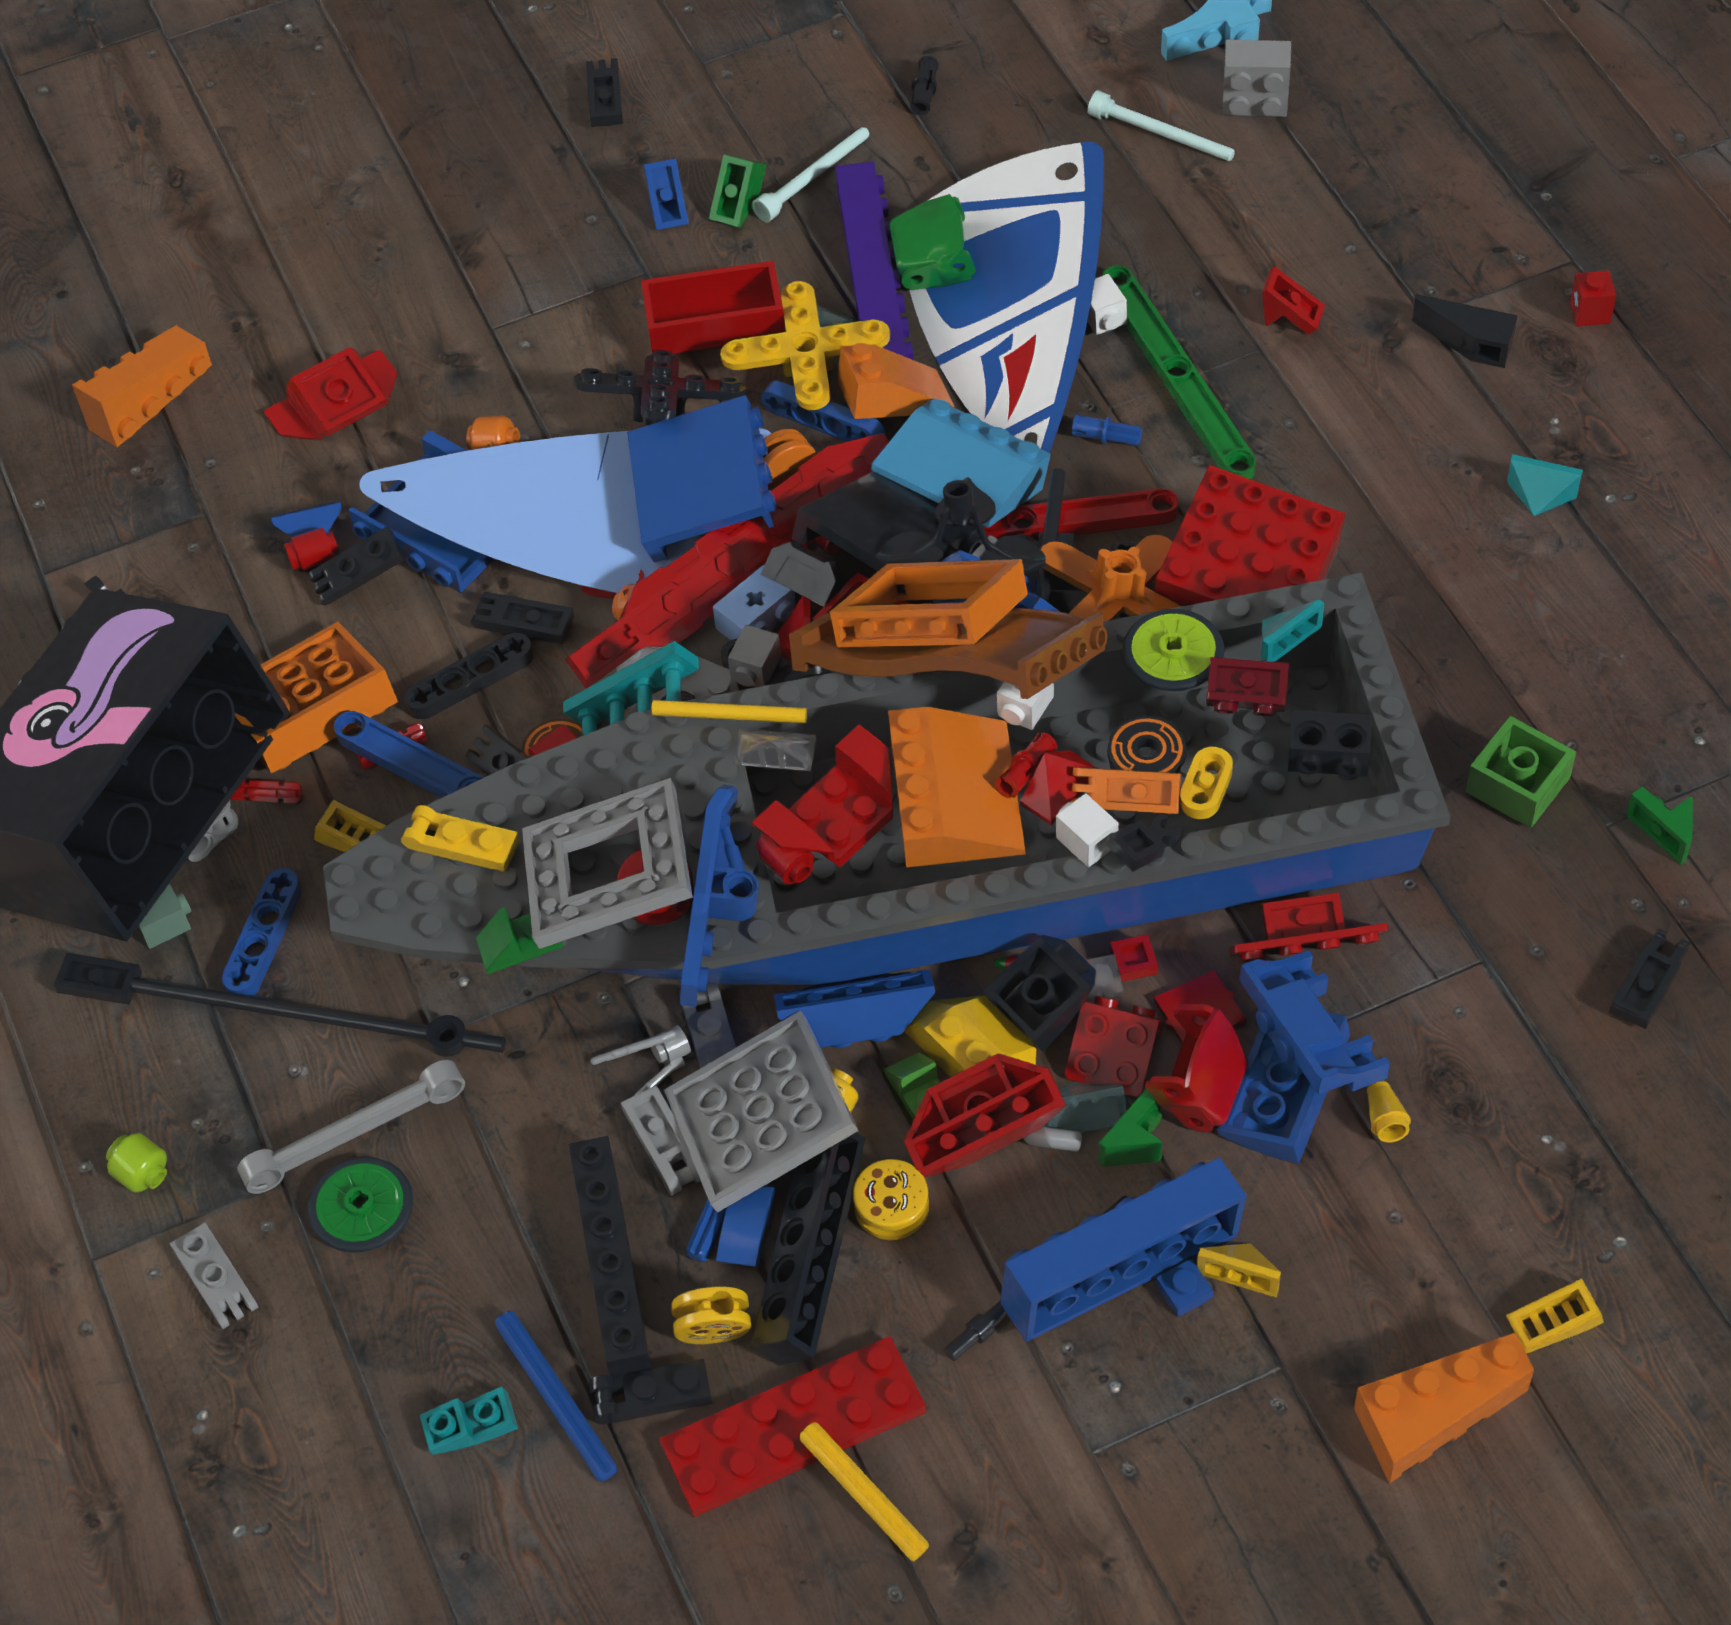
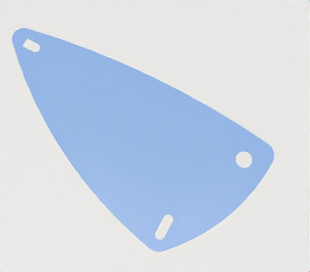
(534, 506)

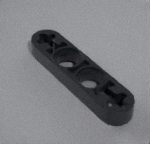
(465, 671)

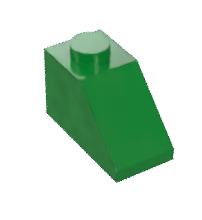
(736, 189)

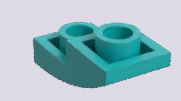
(469, 1423)

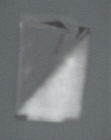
(774, 749)

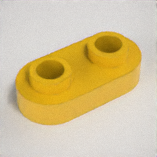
(1205, 786)

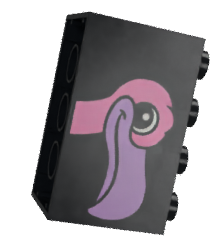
(124, 757)

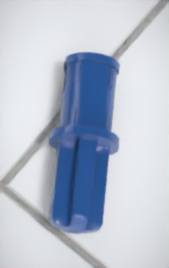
(1106, 430)

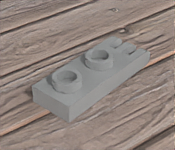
(212, 1274)

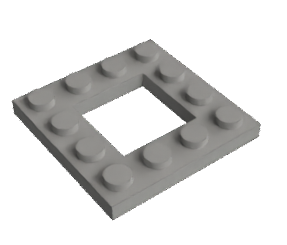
(665, 879)

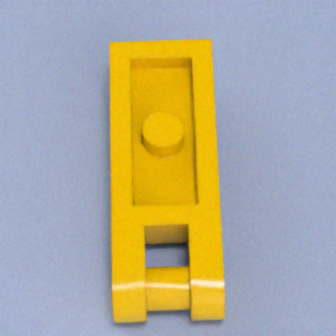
(460, 839)

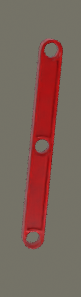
(1093, 514)

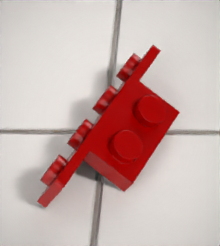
(1305, 922)

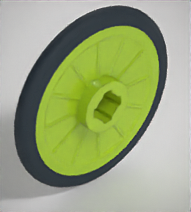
(1172, 649)

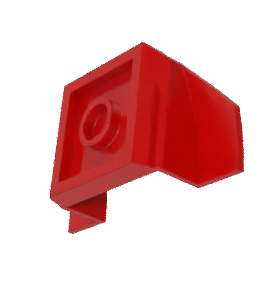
(333, 395)
(841, 807)

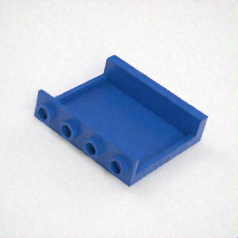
(700, 474)
(424, 550)

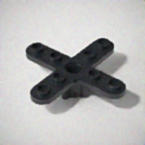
(659, 392)

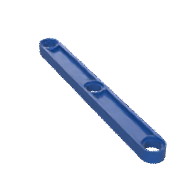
(403, 755)

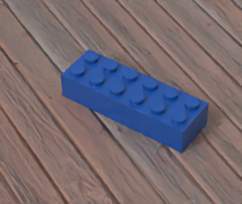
(1121, 1248)

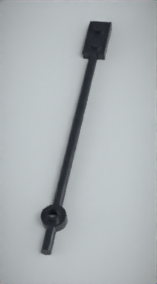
(120, 980)

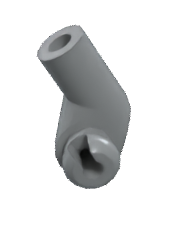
(1055, 1139)

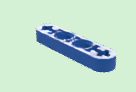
(782, 401)
(267, 934)

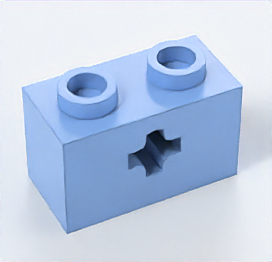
(753, 603)

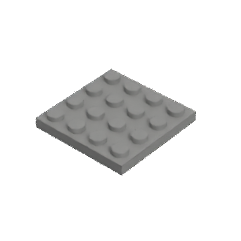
(760, 1111)

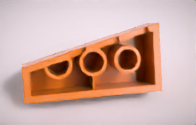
(141, 385)

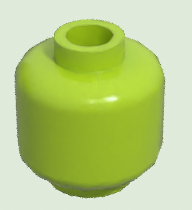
(136, 1162)

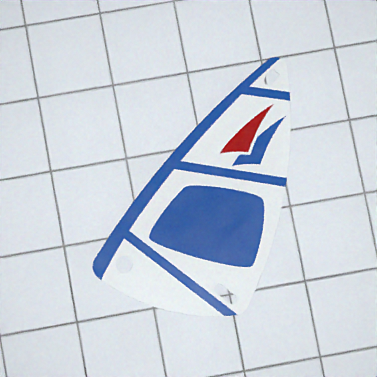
(1021, 320)

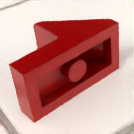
(1288, 299)

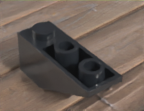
(1470, 330)

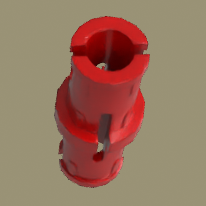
(1024, 765)

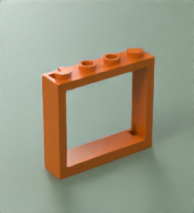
(872, 620)

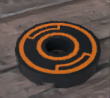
(1147, 732)

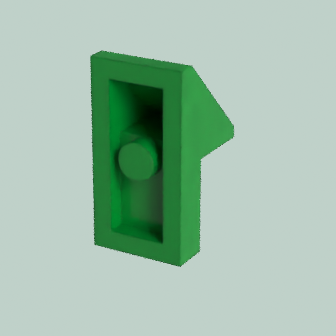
(1667, 828)
(509, 942)
(1131, 1136)

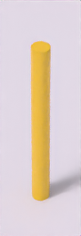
(729, 711)

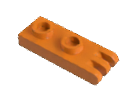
(1131, 789)

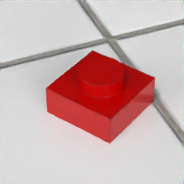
(1134, 957)

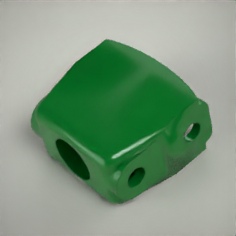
(929, 243)

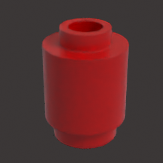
(311, 549)
(787, 864)

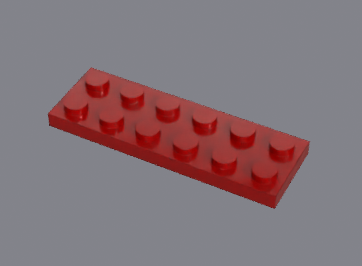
(761, 1435)

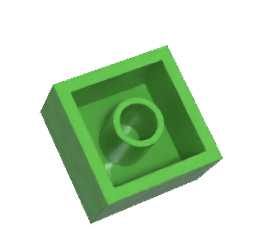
(1520, 771)

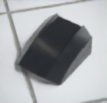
(804, 572)
(1043, 989)

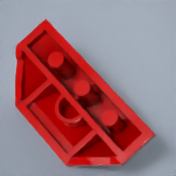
(981, 1113)

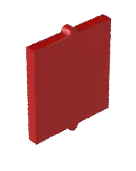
(1202, 990)

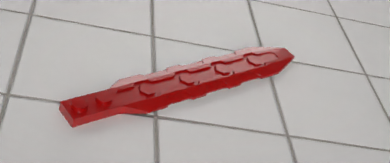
(682, 595)

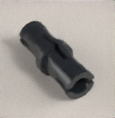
(924, 85)

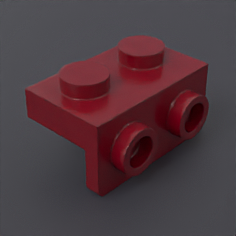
(1247, 686)

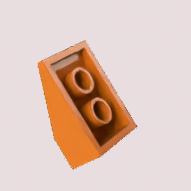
(885, 383)

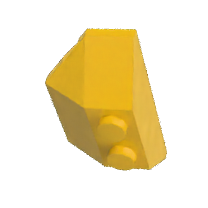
(966, 1032)

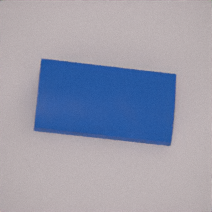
(1273, 1105)

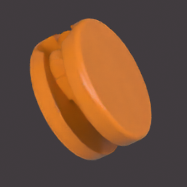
(785, 454)

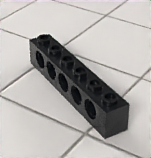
(807, 1254)
(609, 1257)

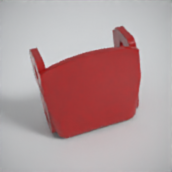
(1205, 1071)

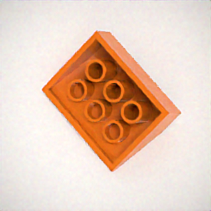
(318, 684)
(948, 788)

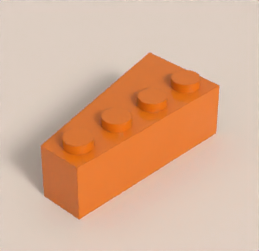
(1438, 1401)

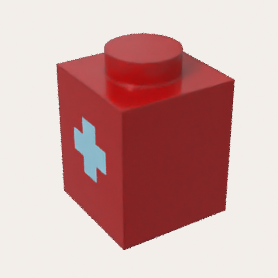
(1592, 298)

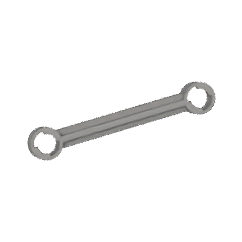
(266, 1168)

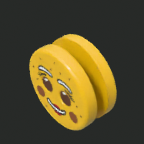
(891, 1199)
(711, 1315)

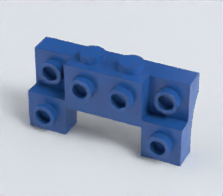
(1302, 1027)

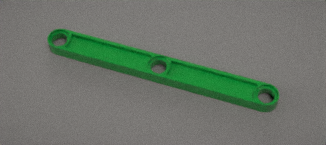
(1187, 390)

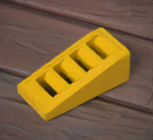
(349, 819)
(1563, 1297)

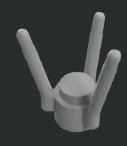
(666, 1046)

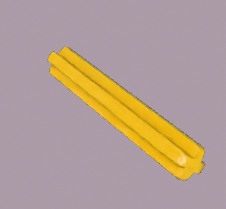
(864, 1491)

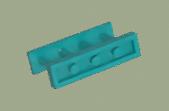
(632, 686)

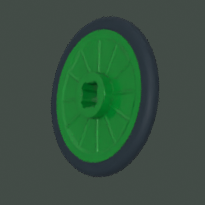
(380, 1218)

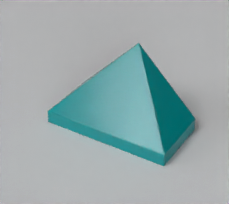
(1542, 483)
(1289, 629)

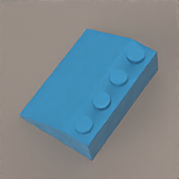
(949, 445)

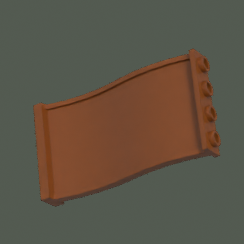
(1022, 649)

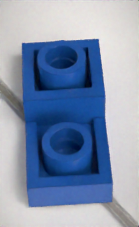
(745, 1228)

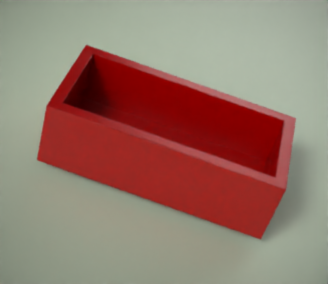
(712, 307)

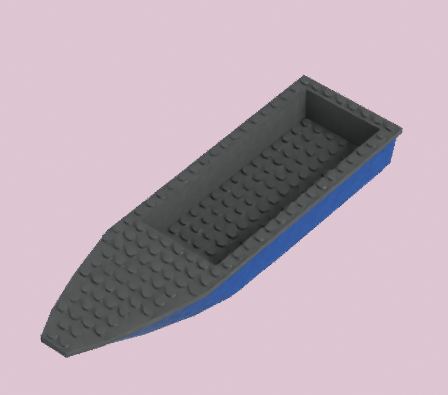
(875, 916)

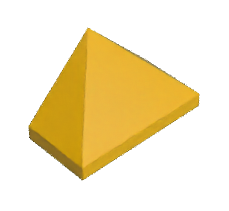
(1240, 1266)

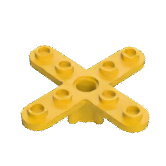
(805, 346)

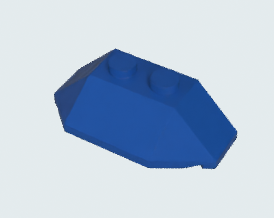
(860, 1007)

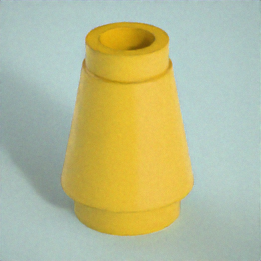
(1387, 1113)

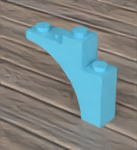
(1213, 26)

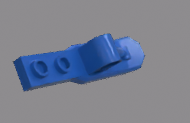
(717, 880)

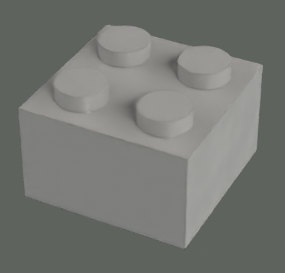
(1256, 77)

